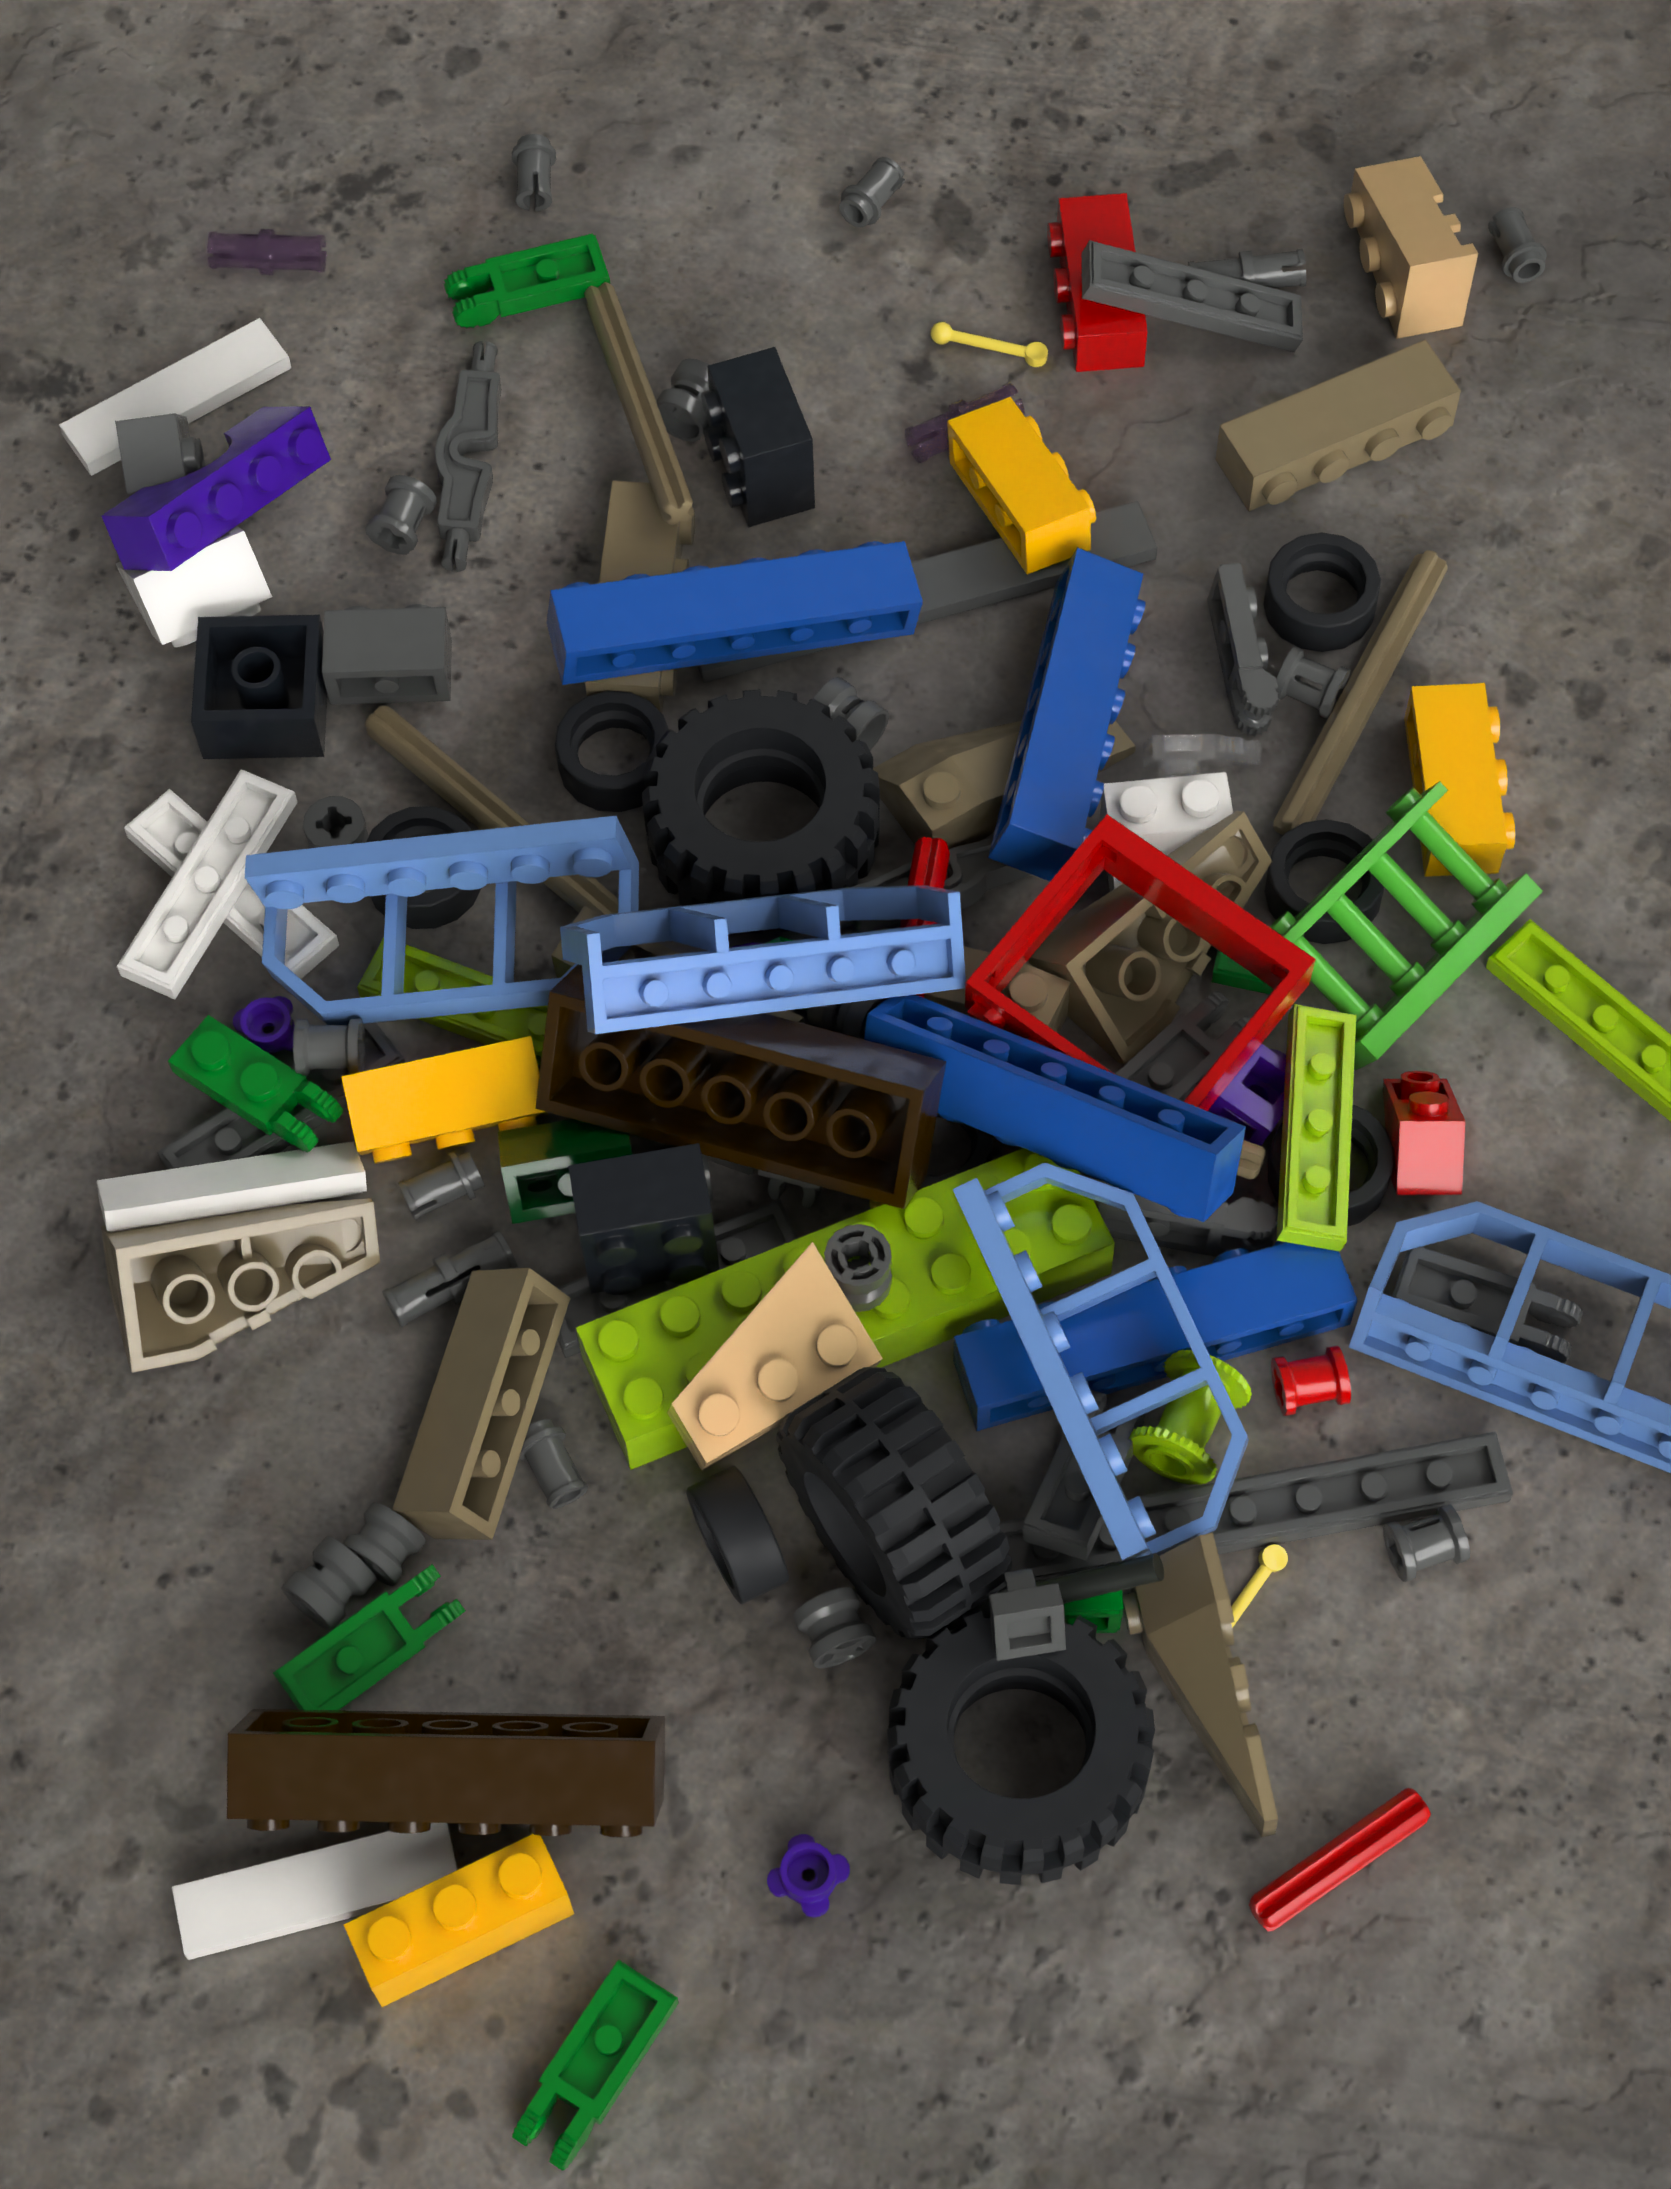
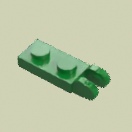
(526, 280)
(251, 1082)
(363, 1648)
(598, 2058)

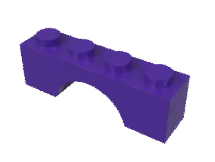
(181, 517)

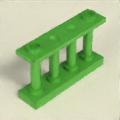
(1455, 943)

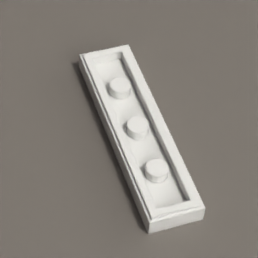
(185, 388)
(167, 834)
(206, 884)
(231, 1186)
(308, 1889)

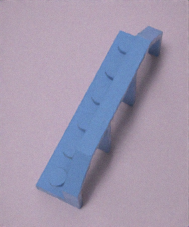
(428, 863)
(769, 975)
(1514, 1374)
(1071, 1395)

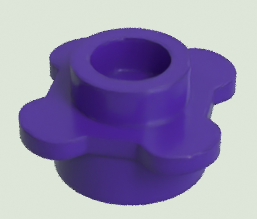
(264, 1013)
(807, 1855)

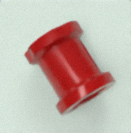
(1311, 1380)

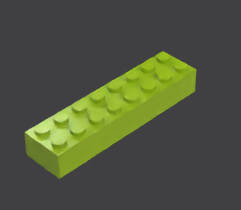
(938, 1288)

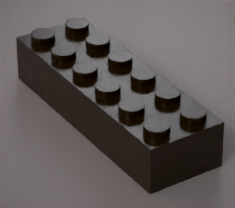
(751, 1094)
(446, 1770)

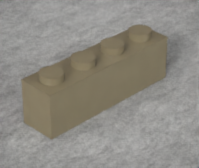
(1337, 425)
(641, 544)
(481, 1404)

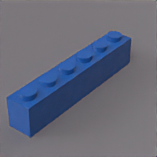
(733, 611)
(1069, 715)
(1068, 1108)
(1236, 1303)

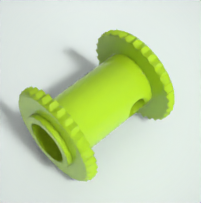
(1187, 1423)

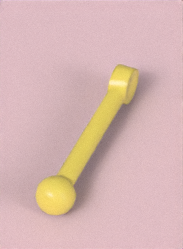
(1034, 353)
(1271, 1559)

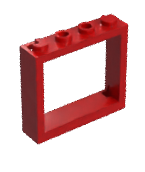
(1179, 895)

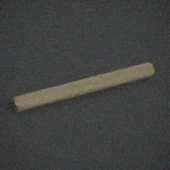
(639, 404)
(1362, 692)
(472, 799)

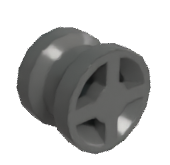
(335, 813)
(385, 1542)
(834, 1627)

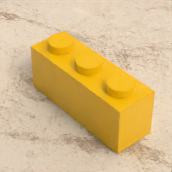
(1020, 484)
(1452, 743)
(443, 1098)
(459, 1919)

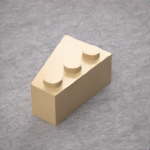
(1410, 247)
(776, 1360)

